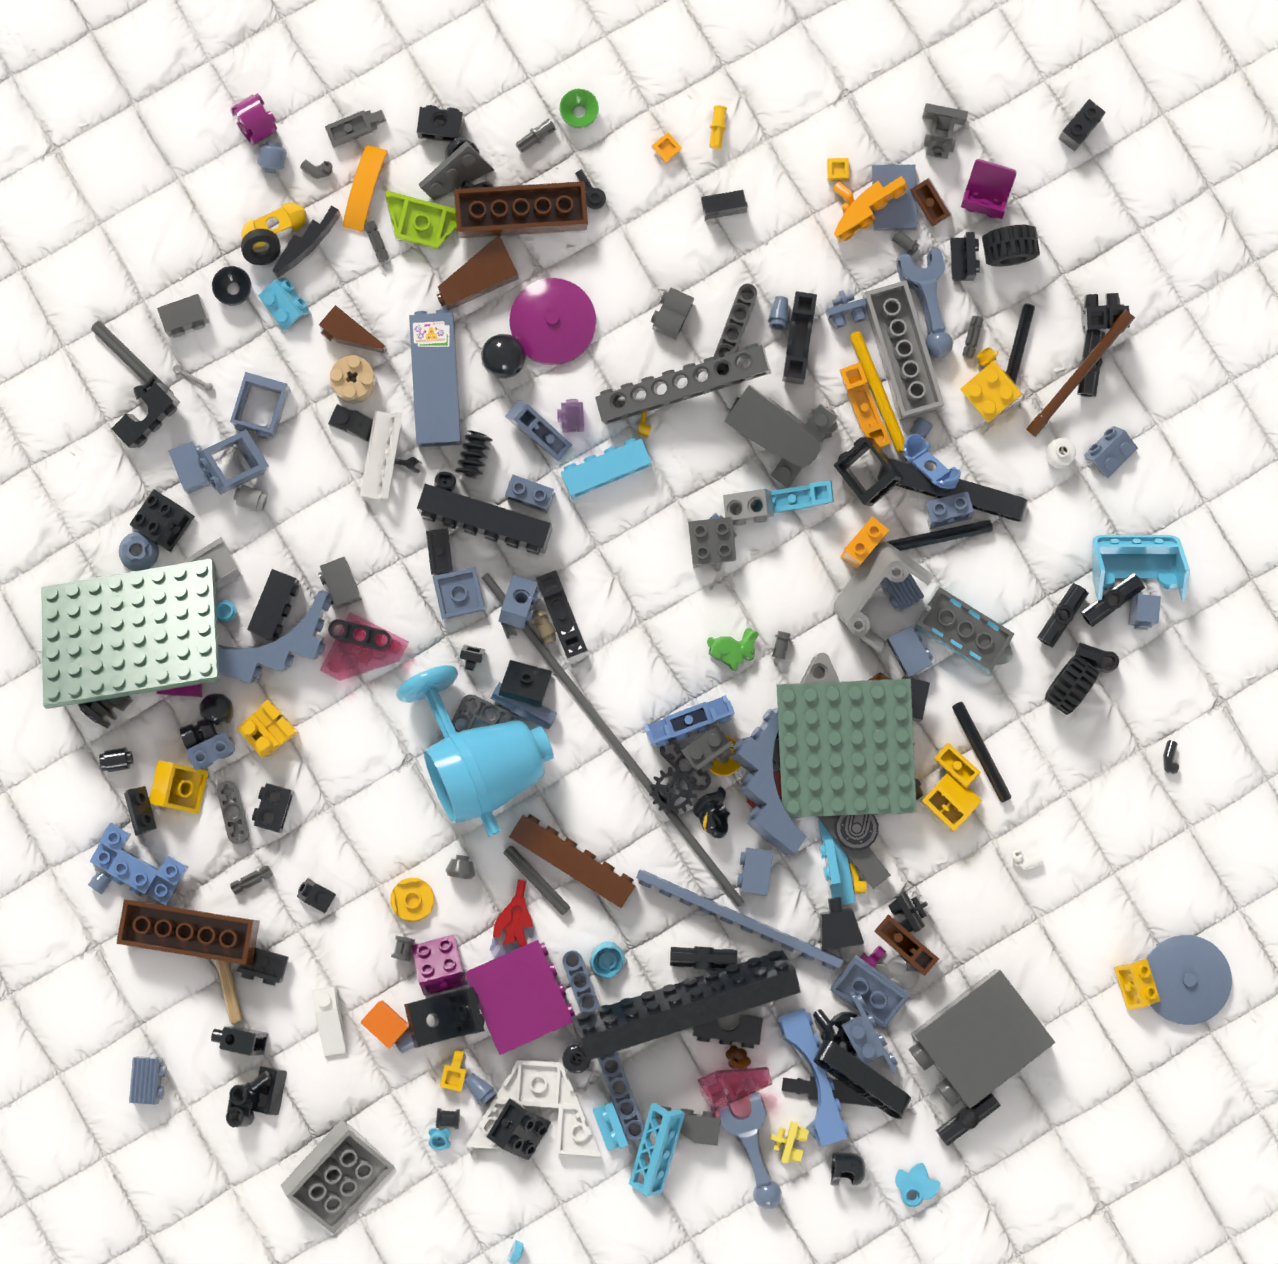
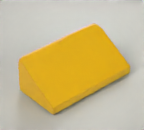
(957, 765)

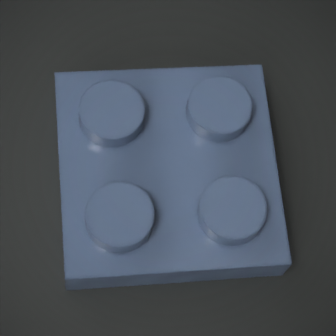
(458, 593)

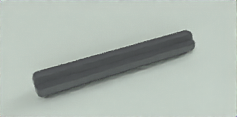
(537, 880)

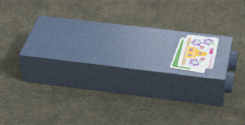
(435, 378)

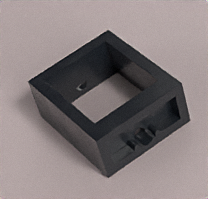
(882, 486)

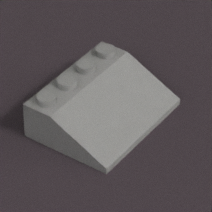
(337, 1176)

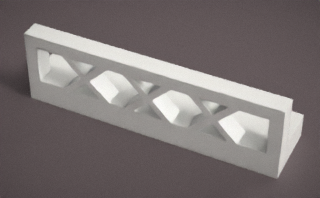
(381, 455)

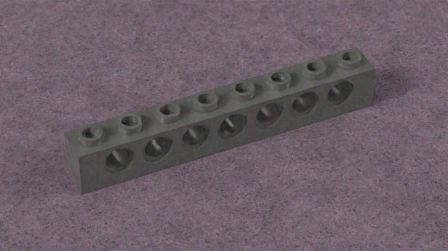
(607, 399)

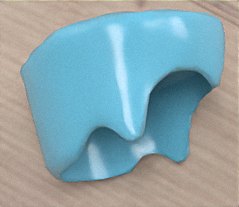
(607, 959)

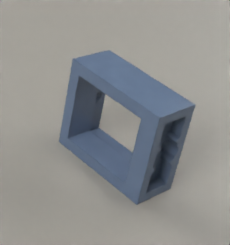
(263, 383)
(248, 450)

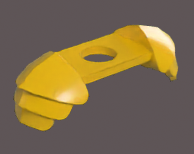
(288, 215)

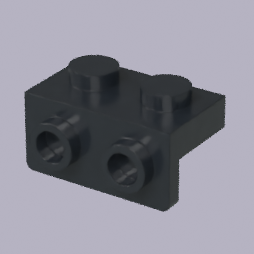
(963, 257)
(140, 810)
(266, 965)

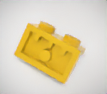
(1137, 984)

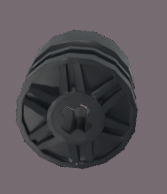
(99, 709)

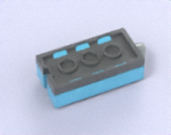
(966, 631)

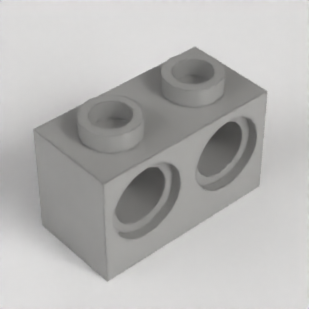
(748, 502)

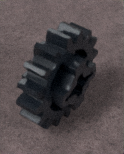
(663, 788)

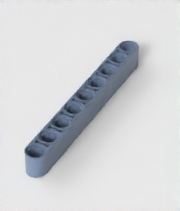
(619, 1073)

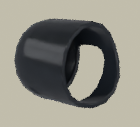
(847, 1166)

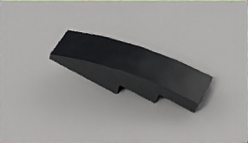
(300, 248)

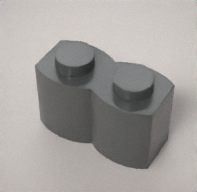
(672, 313)

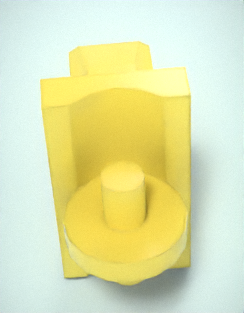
(794, 1132)

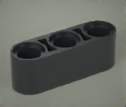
(350, 631)

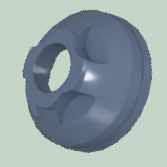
(146, 559)

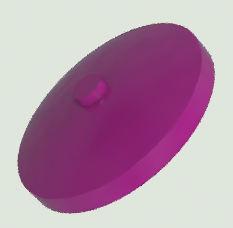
(553, 321)

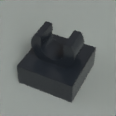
(472, 655)

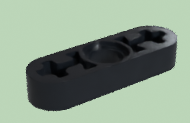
(669, 757)

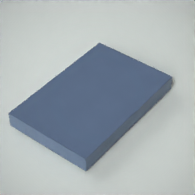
(898, 212)
(879, 993)

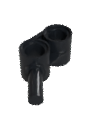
(239, 1105)

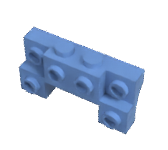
(689, 720)
(135, 872)

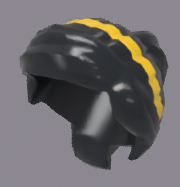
(713, 813)

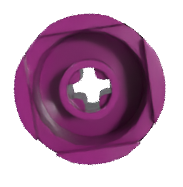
(253, 119)

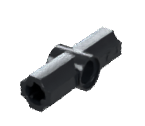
(1089, 384)
(1102, 608)
(1054, 626)
(702, 957)
(956, 1127)

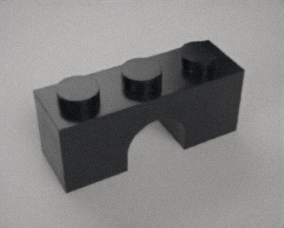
(160, 405)
(747, 1032)

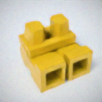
(256, 733)

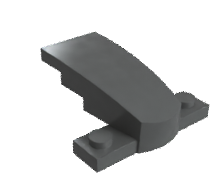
(781, 432)

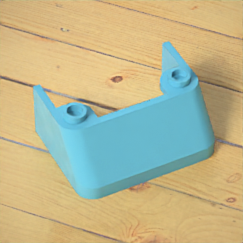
(1145, 555)

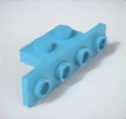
(836, 868)

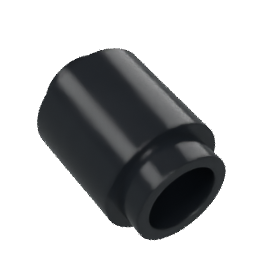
(116, 759)

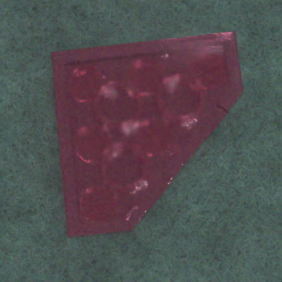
(352, 660)

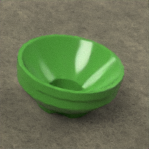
(577, 98)

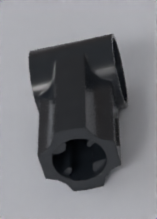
(1095, 657)

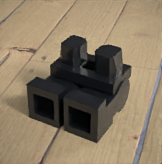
(1101, 317)

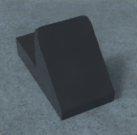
(351, 422)

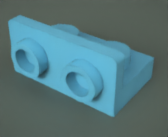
(610, 1126)

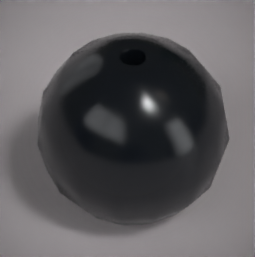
(503, 356)

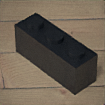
(274, 605)

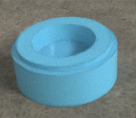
(515, 1252)

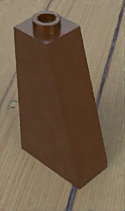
(478, 276)

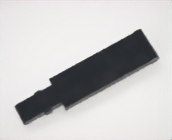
(840, 1091)

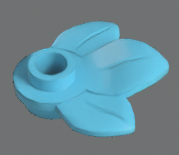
(916, 1181)

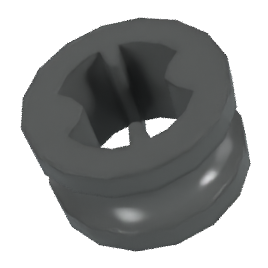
(509, 630)

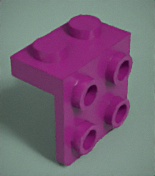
(988, 189)

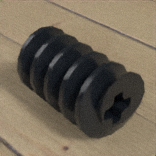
(473, 454)

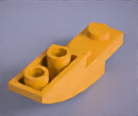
(860, 213)

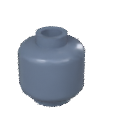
(271, 156)

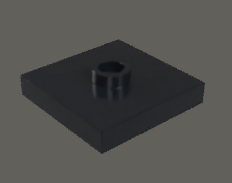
(525, 683)

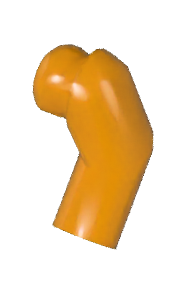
(846, 194)

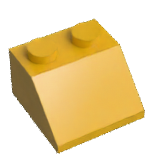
(178, 787)

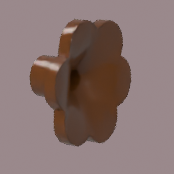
(737, 1057)

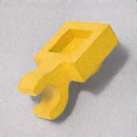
(454, 1075)

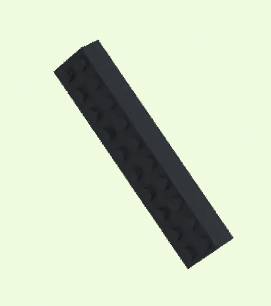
(685, 1004)

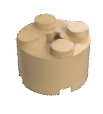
(346, 389)

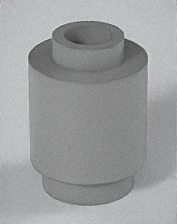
(250, 498)

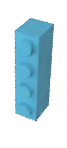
(606, 468)

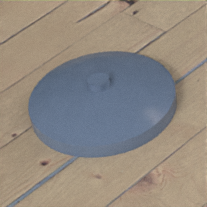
(1190, 979)

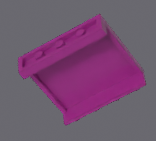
(520, 996)

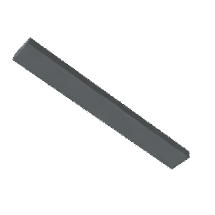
(864, 860)

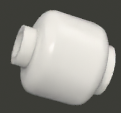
(1055, 457)

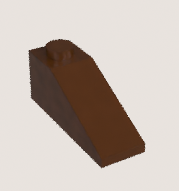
(346, 331)
(906, 945)

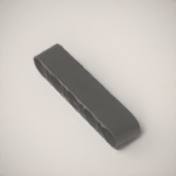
(736, 325)

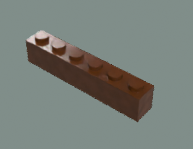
(572, 861)

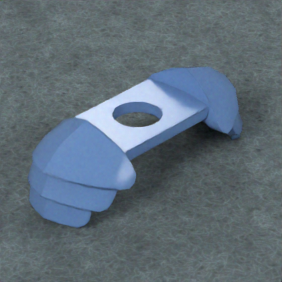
(917, 453)

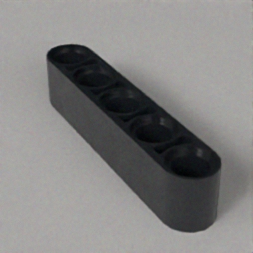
(862, 1079)

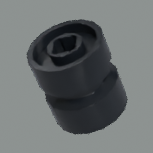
(191, 736)

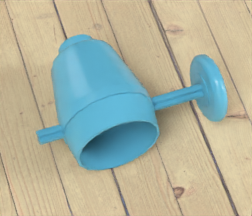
(481, 765)

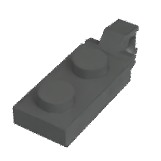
(354, 126)

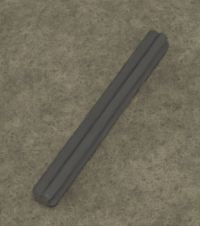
(124, 353)

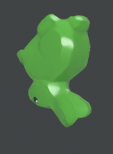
(731, 651)

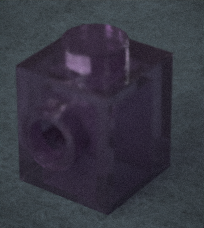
(571, 416)

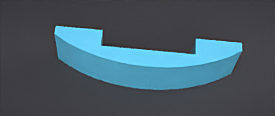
(800, 497)

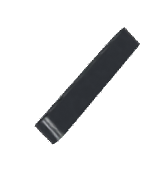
(981, 497)

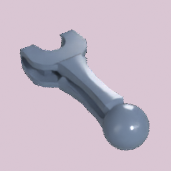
(925, 284)
(767, 1192)

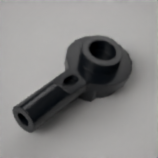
(594, 196)

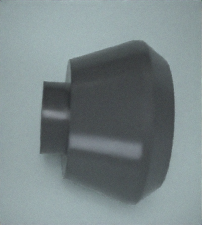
(461, 867)

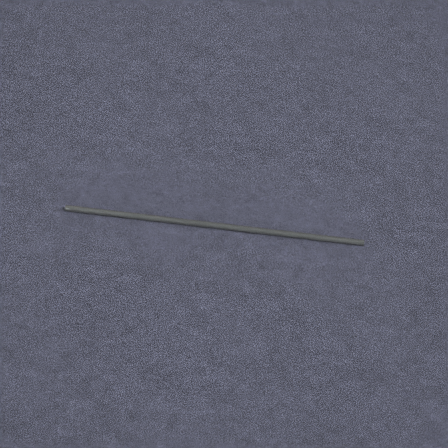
(631, 763)

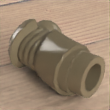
(543, 626)

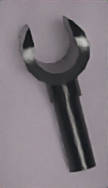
(140, 390)
(410, 463)

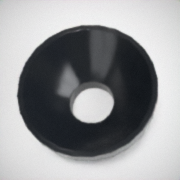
(224, 278)

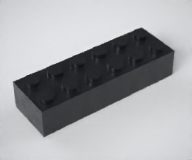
(484, 518)

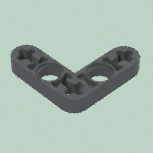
(479, 712)

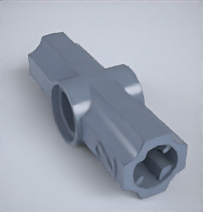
(540, 715)

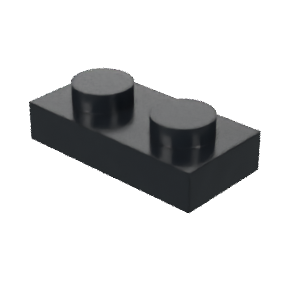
(439, 551)

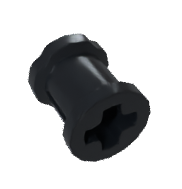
(448, 1118)

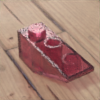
(731, 1085)

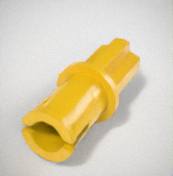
(717, 127)

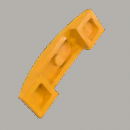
(363, 188)
(863, 404)

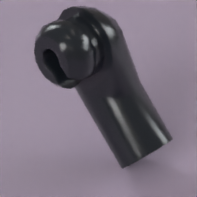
(823, 1021)

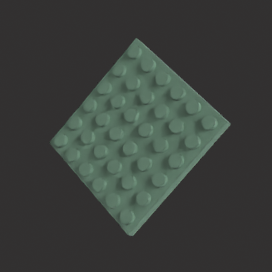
(846, 747)

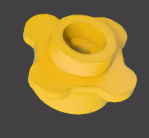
(986, 356)

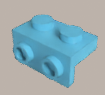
(283, 302)

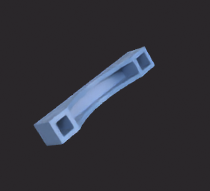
(827, 1122)

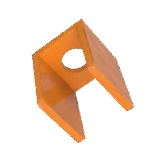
(385, 1024)

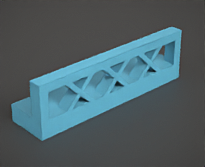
(660, 1153)

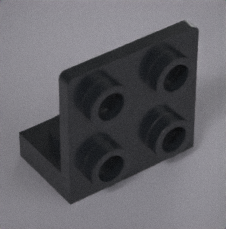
(162, 520)
(518, 1130)

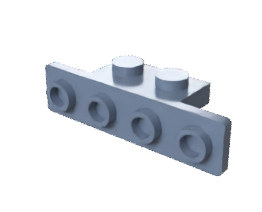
(864, 1037)

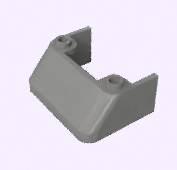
(880, 563)

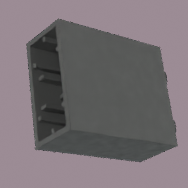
(980, 1040)

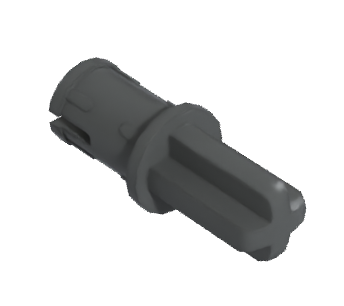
(536, 135)

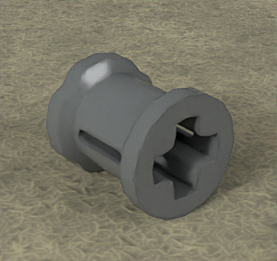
(398, 948)

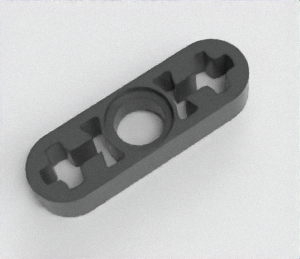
(231, 829)

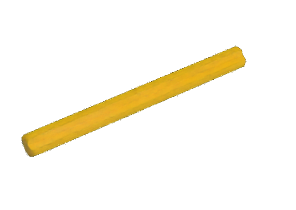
(878, 391)

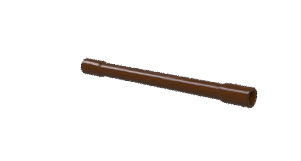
(1042, 418)

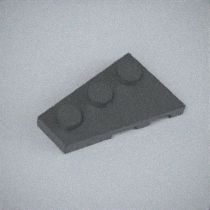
(459, 166)

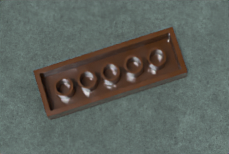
(520, 209)
(188, 932)

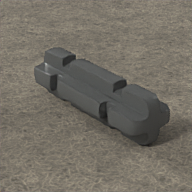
(376, 241)
(972, 337)
(251, 879)

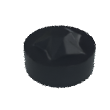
(445, 480)

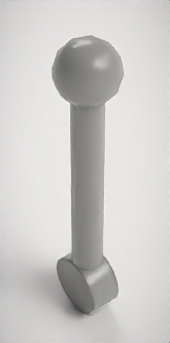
(178, 370)

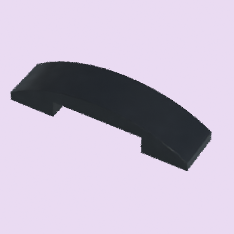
(561, 614)

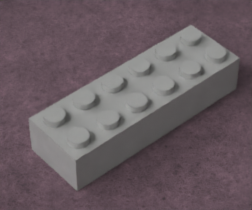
(903, 350)

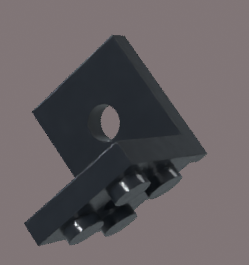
(454, 1016)

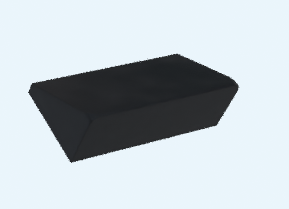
(271, 1092)

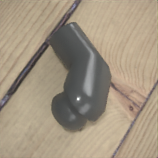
(318, 171)

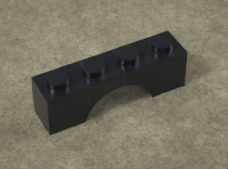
(799, 337)

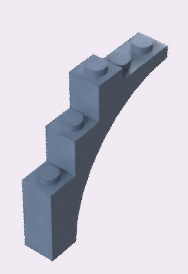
(302, 640)
(758, 785)

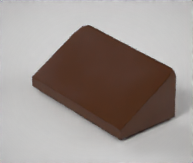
(930, 202)

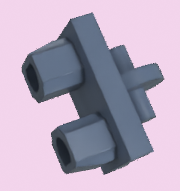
(837, 313)

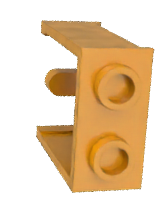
(864, 542)

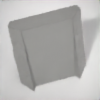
(224, 563)

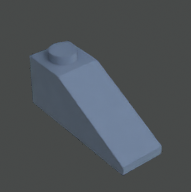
(538, 429)

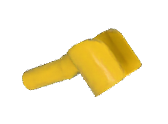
(644, 429)
(858, 886)

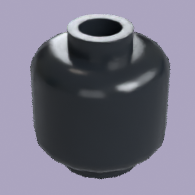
(574, 1066)

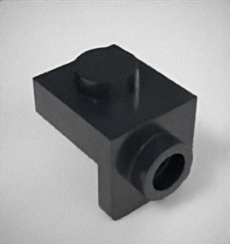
(315, 895)

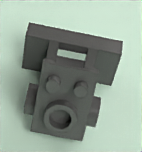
(942, 119)

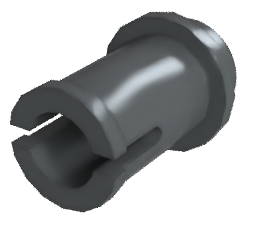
(905, 242)
(781, 644)

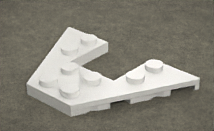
(541, 1086)

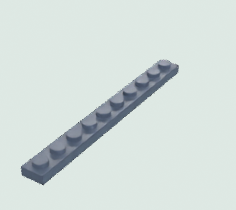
(747, 923)

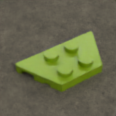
(420, 220)

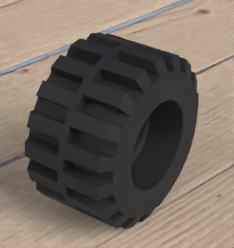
(1010, 245)
(1071, 685)

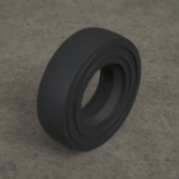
(256, 236)

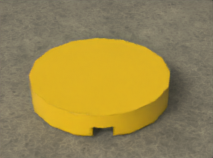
(412, 899)

